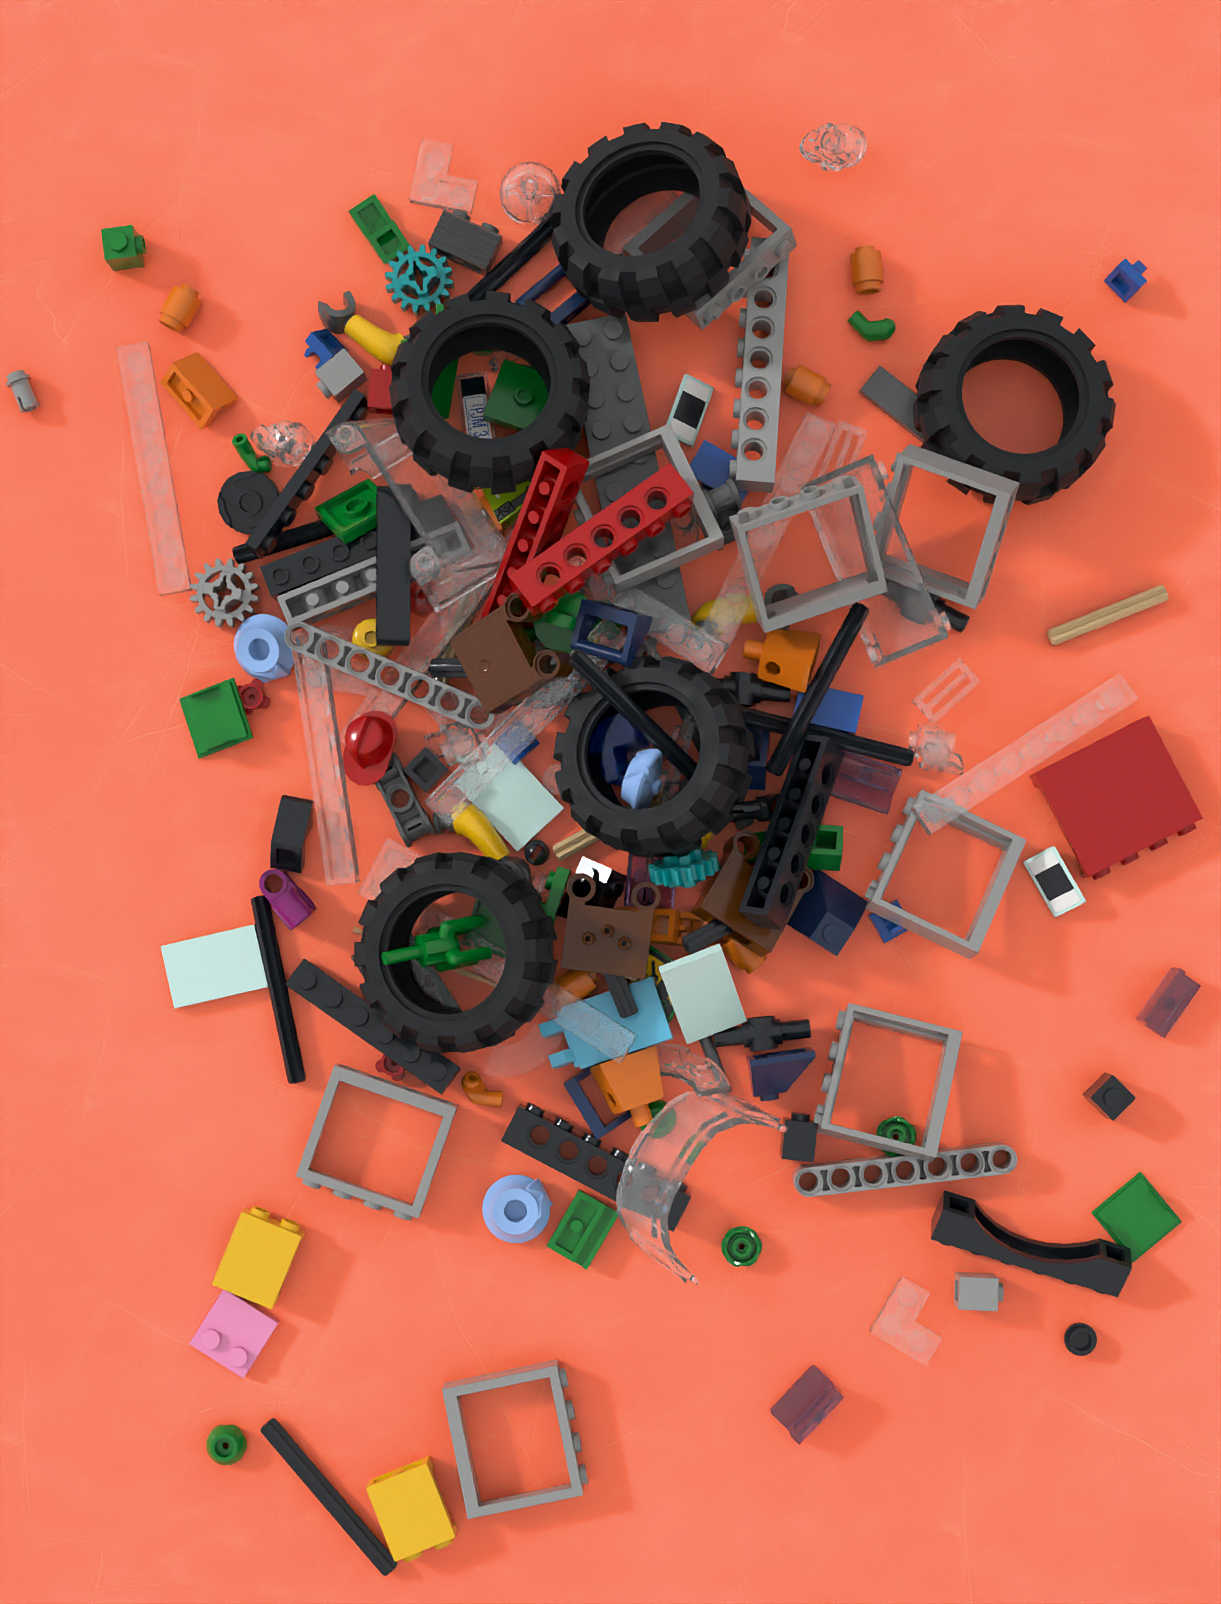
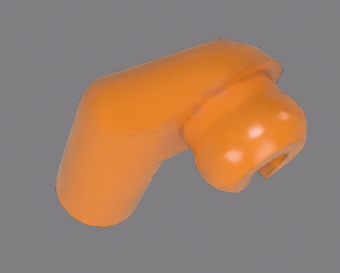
(478, 1093)

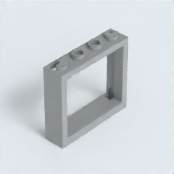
(751, 269)
(627, 452)
(939, 583)
(826, 597)
(971, 824)
(951, 1042)
(394, 1091)
(565, 1412)

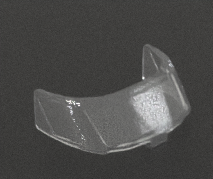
(662, 1161)

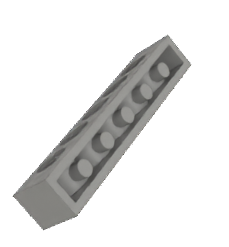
(336, 591)

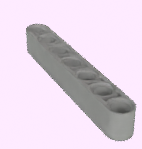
(377, 663)
(919, 1174)

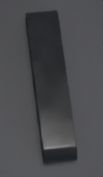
(392, 570)

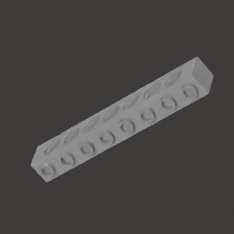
(760, 473)

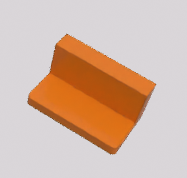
(197, 389)

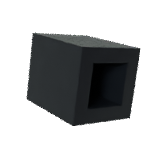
(427, 770)
(1109, 1096)
(800, 1138)

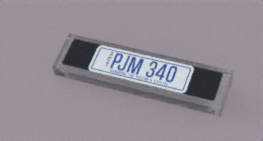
(473, 399)

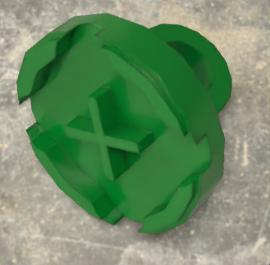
(557, 626)

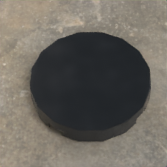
(246, 500)

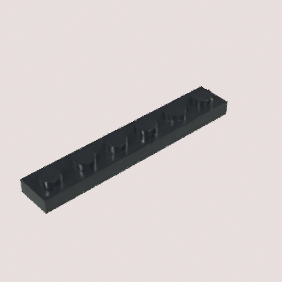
(302, 482)
(366, 1023)

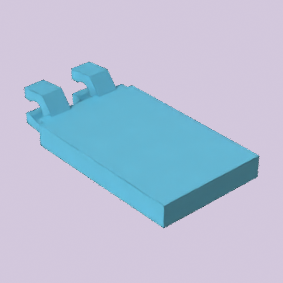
(648, 1023)

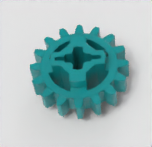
(407, 282)
(684, 869)

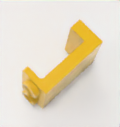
(258, 1256)
(411, 1510)

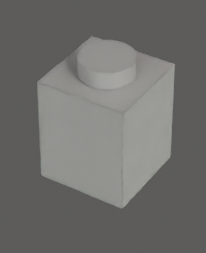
(340, 376)
(977, 1291)

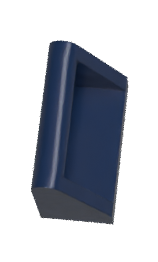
(567, 310)
(588, 613)
(588, 1110)

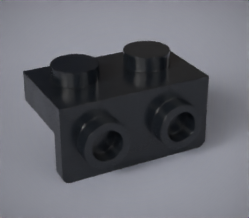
(609, 886)

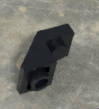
(290, 833)

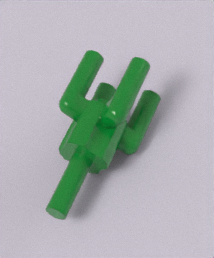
(442, 946)

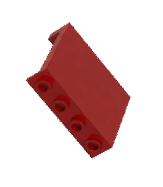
(1118, 798)

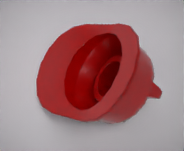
(369, 747)

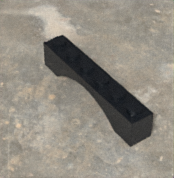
(1089, 1264)

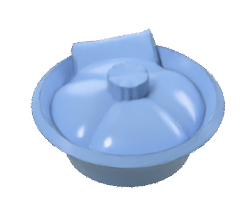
(262, 648)
(642, 779)
(516, 1208)

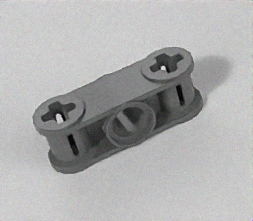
(724, 502)
(413, 813)

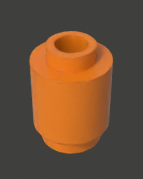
(866, 270)
(179, 308)
(806, 385)
(741, 956)
(578, 982)

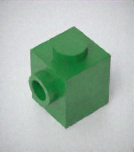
(123, 247)

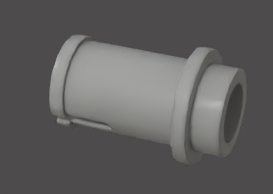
(22, 390)

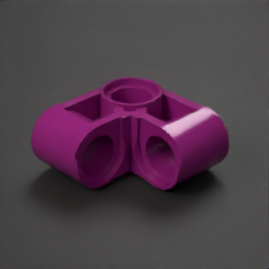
(290, 902)

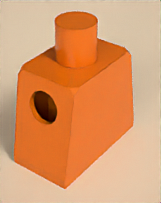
(785, 657)
(631, 1084)

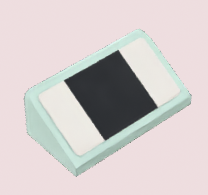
(689, 409)
(1054, 881)

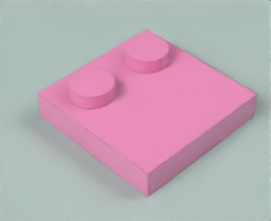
(234, 1332)

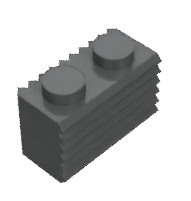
(466, 242)

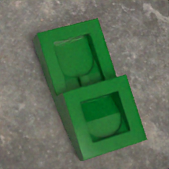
(378, 229)

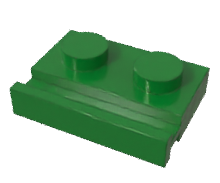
(582, 1229)

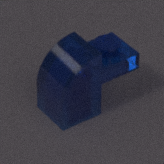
(611, 743)

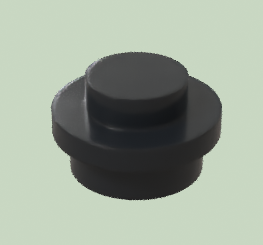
(1080, 1339)

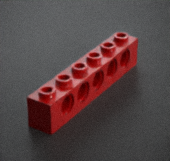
(663, 485)
(540, 518)

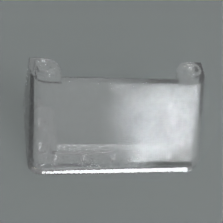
(456, 528)
(905, 616)

